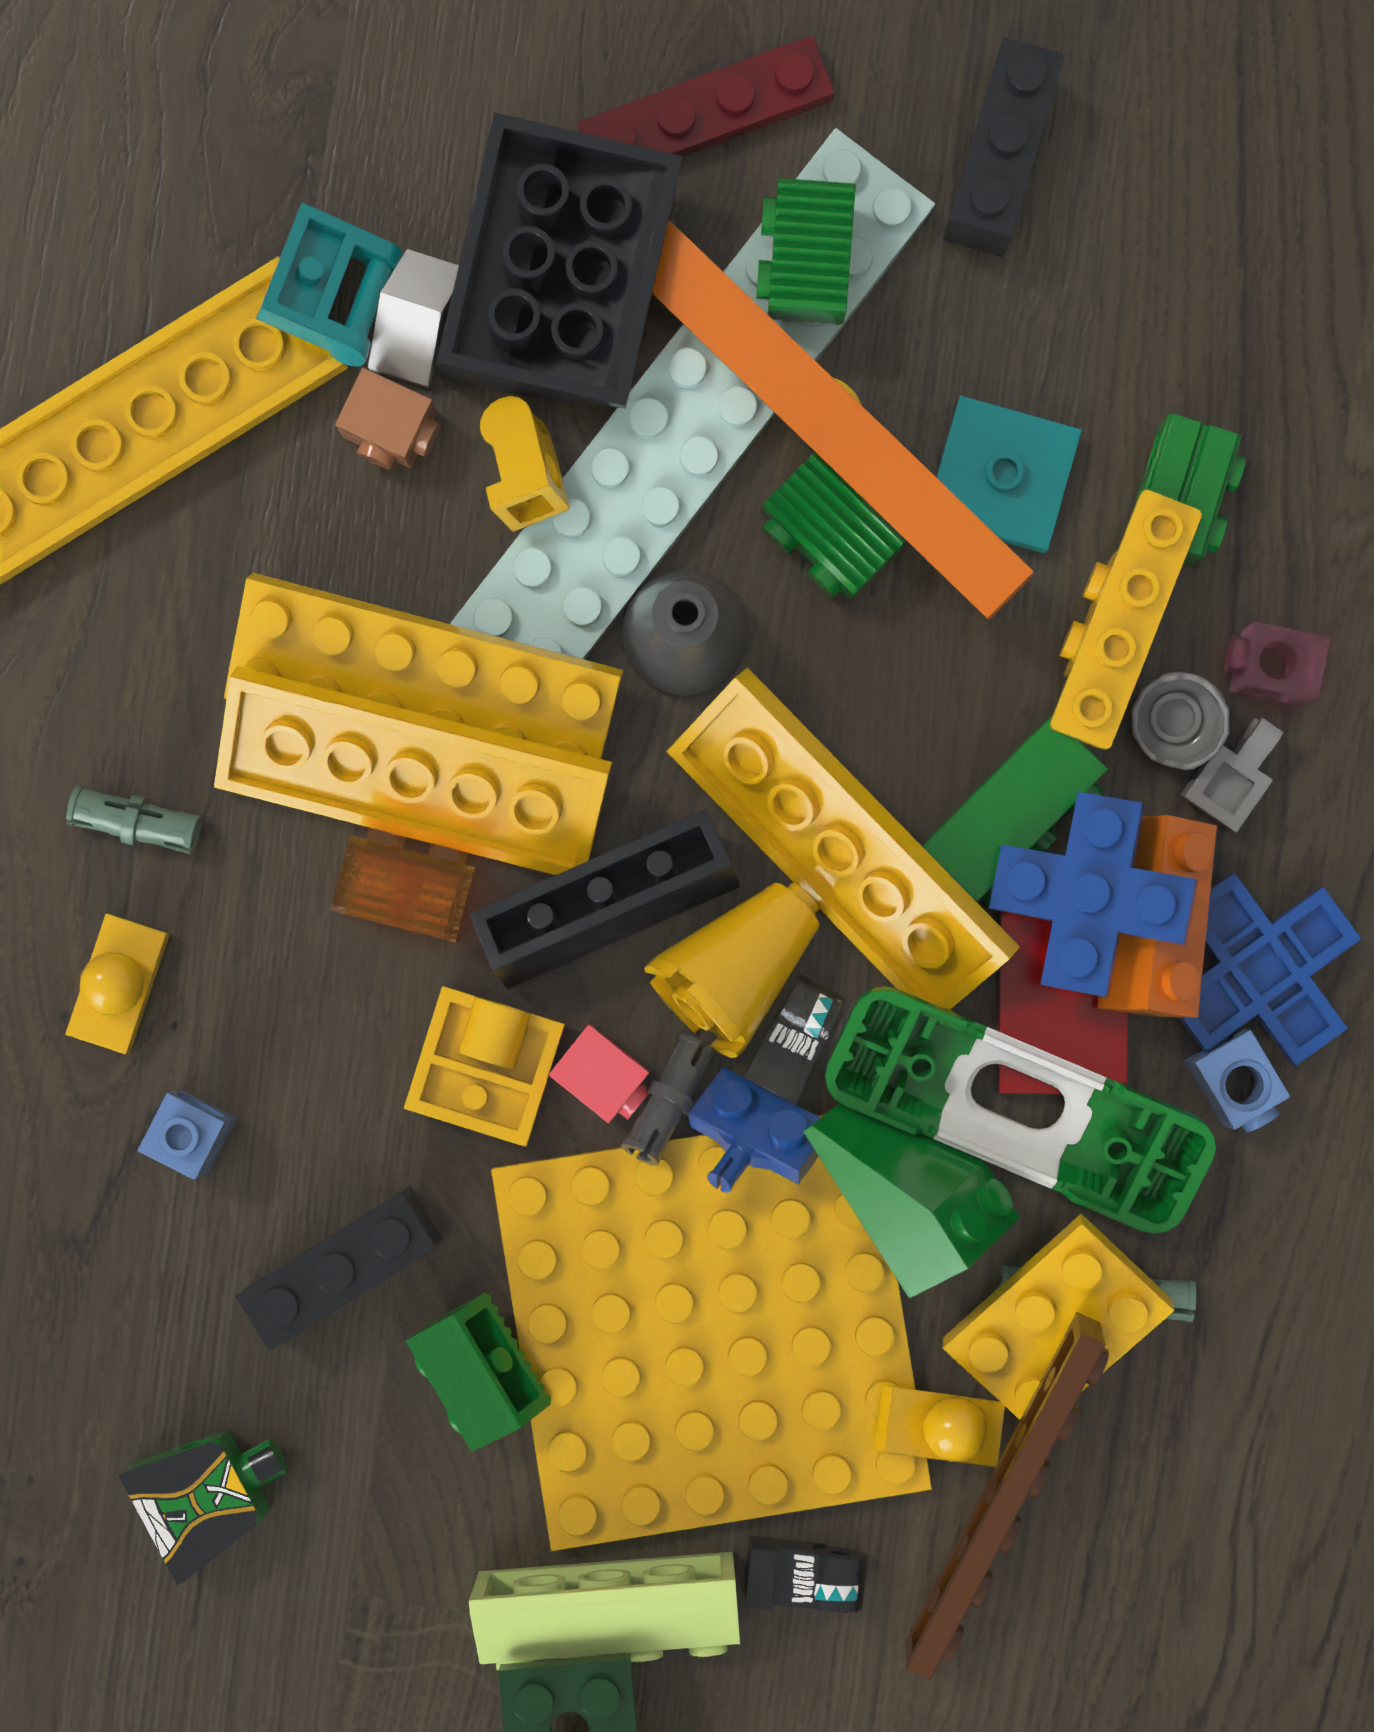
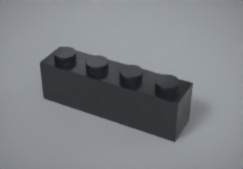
(604, 900)

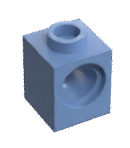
(1211, 1071)
(187, 1134)

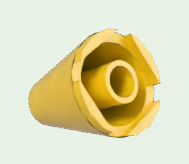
(736, 965)

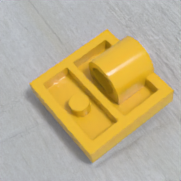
(484, 1066)

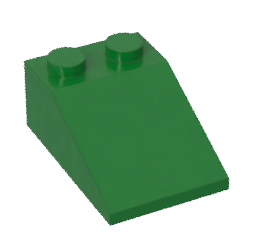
(915, 1196)

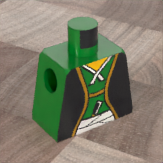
(202, 1497)

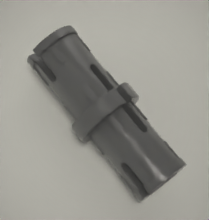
(668, 1099)

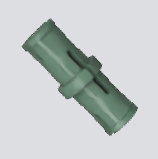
(134, 820)

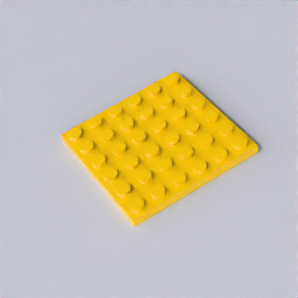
(699, 1342)

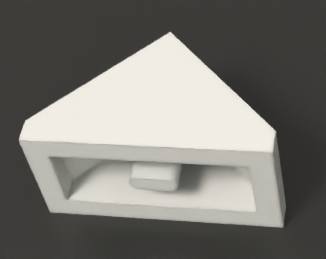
(412, 318)

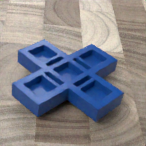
(1093, 894)
(1267, 968)

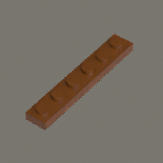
(1019, 1473)

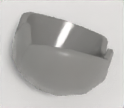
(1180, 720)

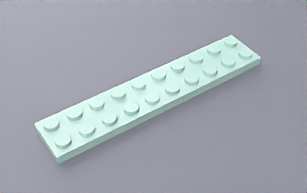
(673, 442)

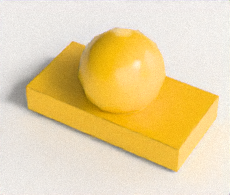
(117, 984)
(939, 1426)

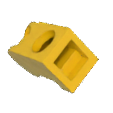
(527, 464)

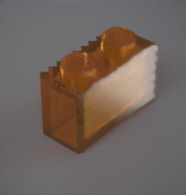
(404, 886)

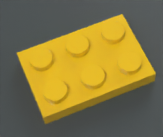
(1021, 1324)

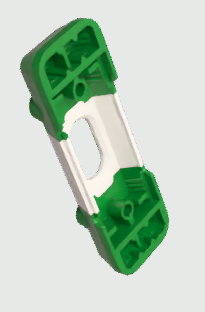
(1105, 1151)

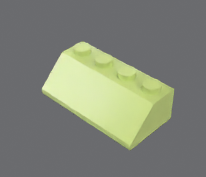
(606, 1609)

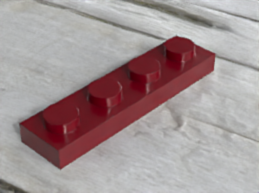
(721, 102)

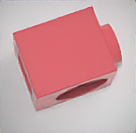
(602, 1075)

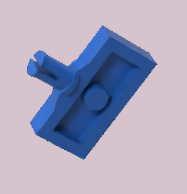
(753, 1130)

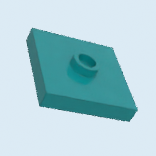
(1008, 469)

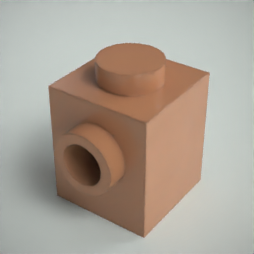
(388, 421)

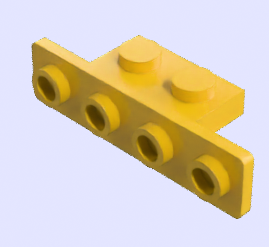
(1122, 619)

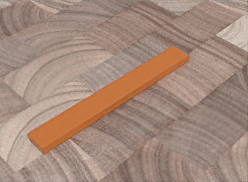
(837, 427)

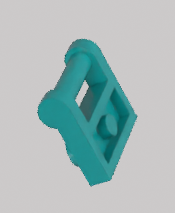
(310, 278)

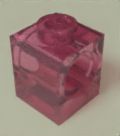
(1304, 657)

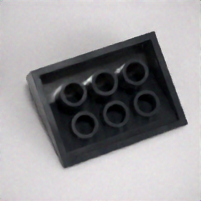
(558, 264)

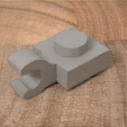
(1231, 782)

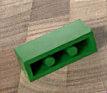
(1015, 808)

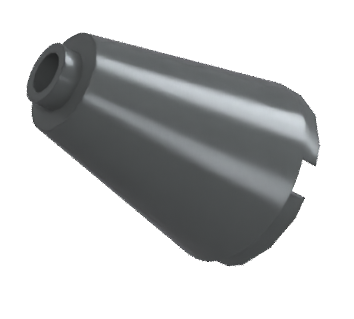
(690, 656)

